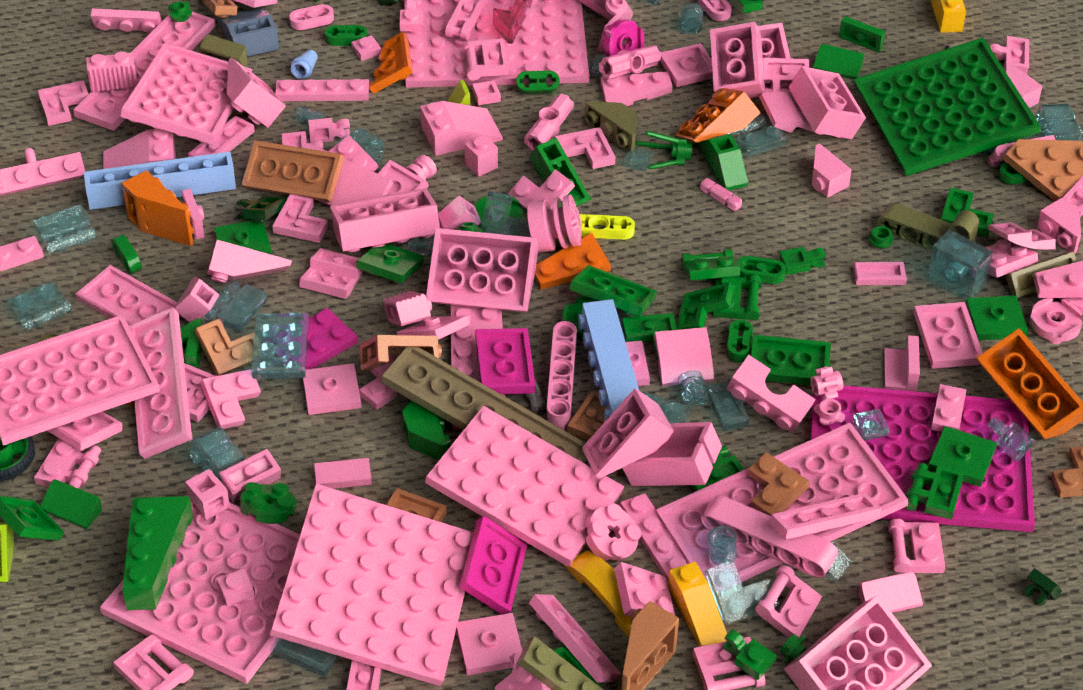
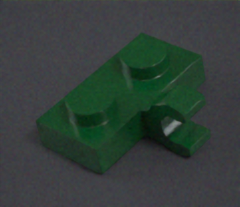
(261, 209)

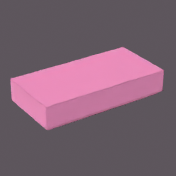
(879, 273)
(343, 473)

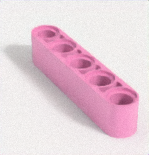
(561, 374)
(754, 531)

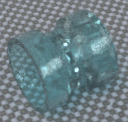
(691, 18)
(693, 389)
(722, 545)

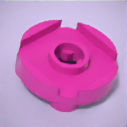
(622, 30)

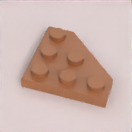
(1048, 164)

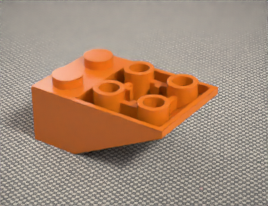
(723, 114)
(156, 209)

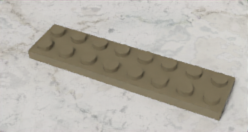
(460, 398)

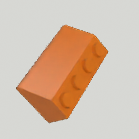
(1033, 385)

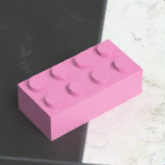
(385, 220)

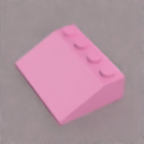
(482, 270)
(861, 654)

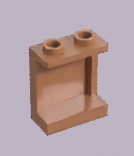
(376, 350)

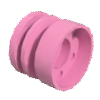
(549, 224)

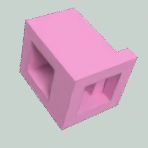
(207, 494)

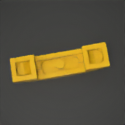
(602, 581)

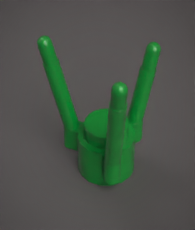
(679, 149)

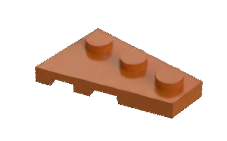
(394, 64)
(569, 262)

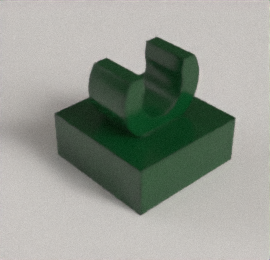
(1042, 584)

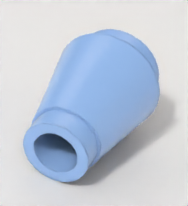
(304, 64)

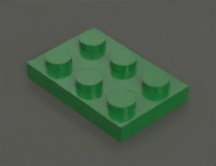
(602, 285)
(790, 358)

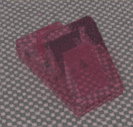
(509, 22)

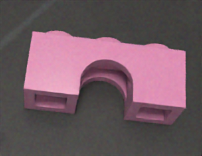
(785, 409)

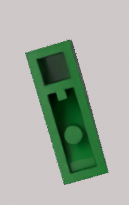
(551, 156)

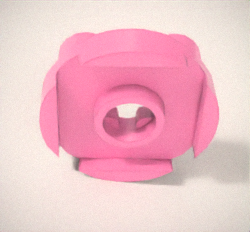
(1055, 331)
(621, 523)

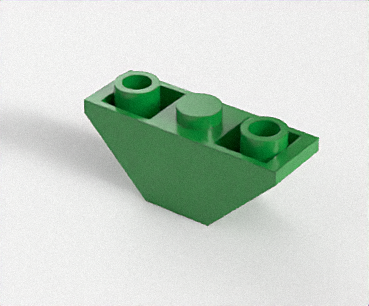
(725, 160)
(425, 431)

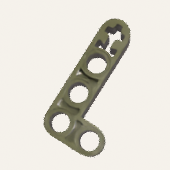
(923, 228)

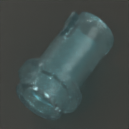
(305, 114)

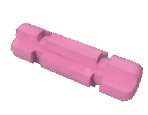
(721, 194)

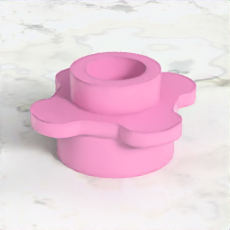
(829, 412)

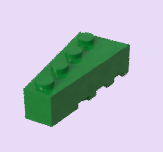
(153, 541)

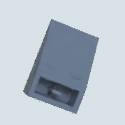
(253, 29)

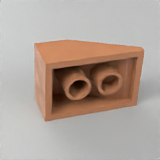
(649, 645)

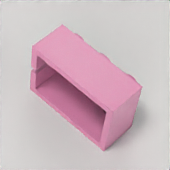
(679, 461)

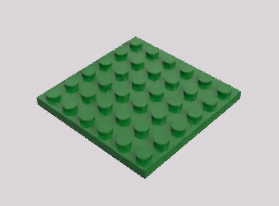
(946, 106)

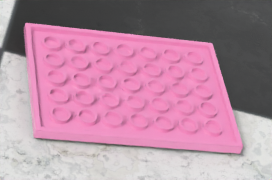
(547, 41)

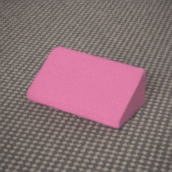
(258, 468)
(896, 591)

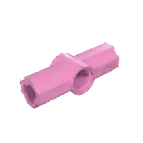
(629, 61)
(549, 121)

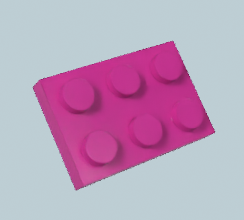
(327, 338)
(505, 360)
(493, 565)

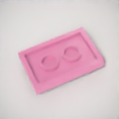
(948, 335)

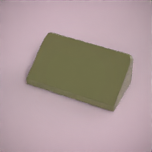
(224, 49)

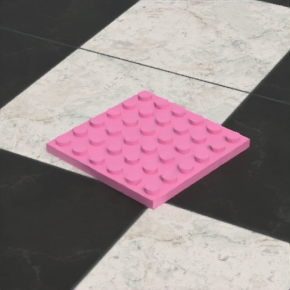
(375, 585)
(192, 609)

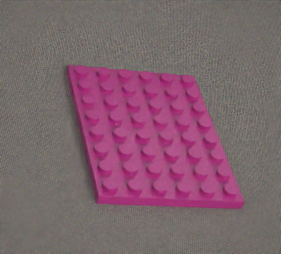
(1007, 489)

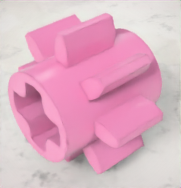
(826, 383)

